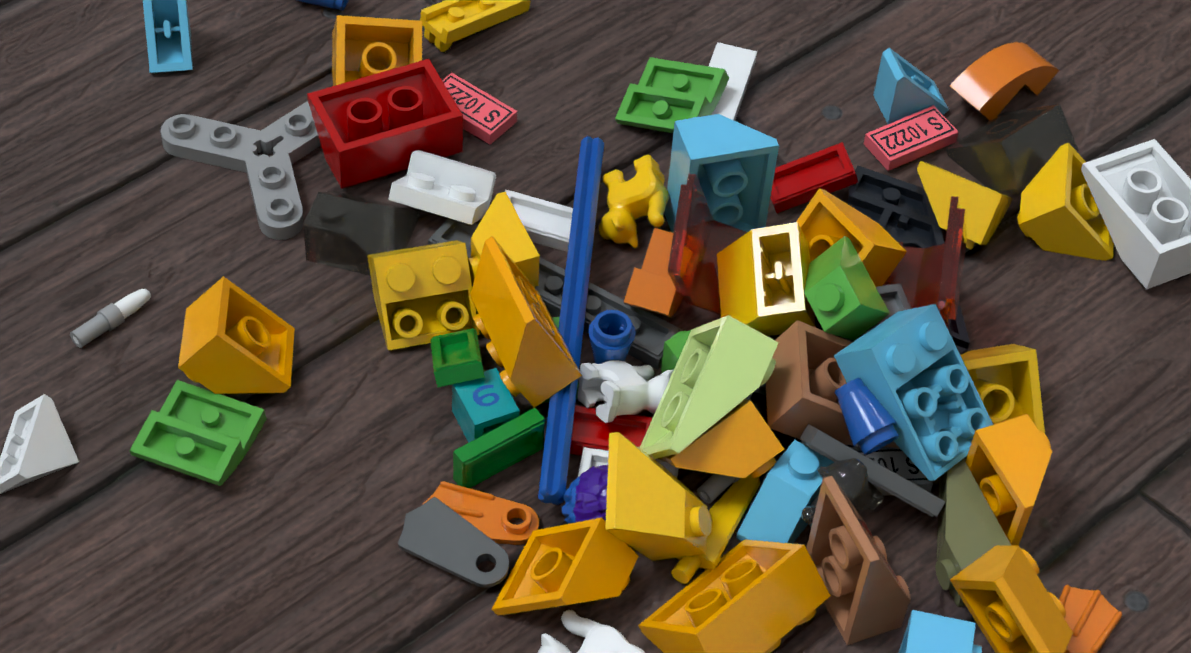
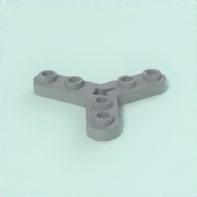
(237, 148)

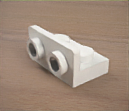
(445, 187)

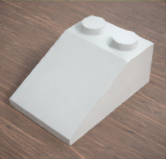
(1145, 210)

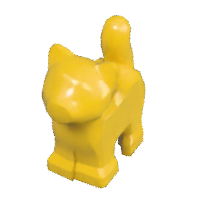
(633, 199)

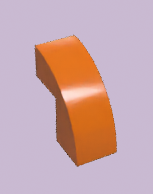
(1000, 75)
(651, 285)

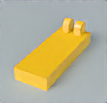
(460, 18)

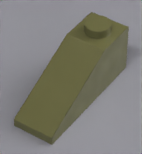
(964, 526)

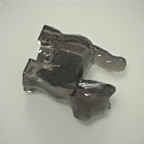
(853, 480)

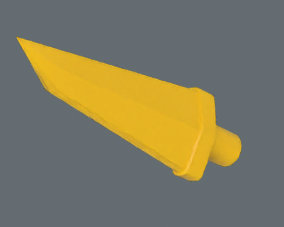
(725, 518)

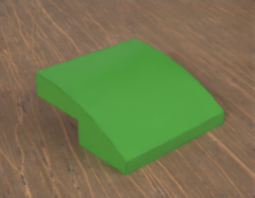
(671, 93)
(199, 433)

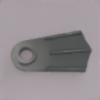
(452, 544)

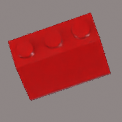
(382, 118)

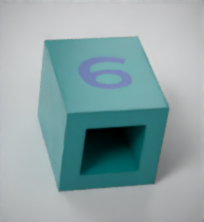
(482, 404)

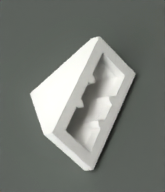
(34, 445)

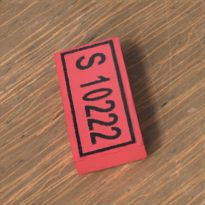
(482, 113)
(910, 138)

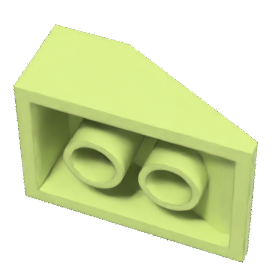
(712, 376)

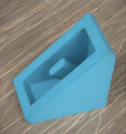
(168, 35)
(904, 89)

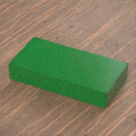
(456, 357)
(498, 449)

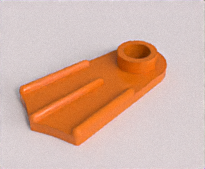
(489, 513)
(1089, 618)

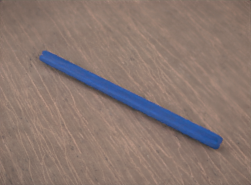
(572, 319)

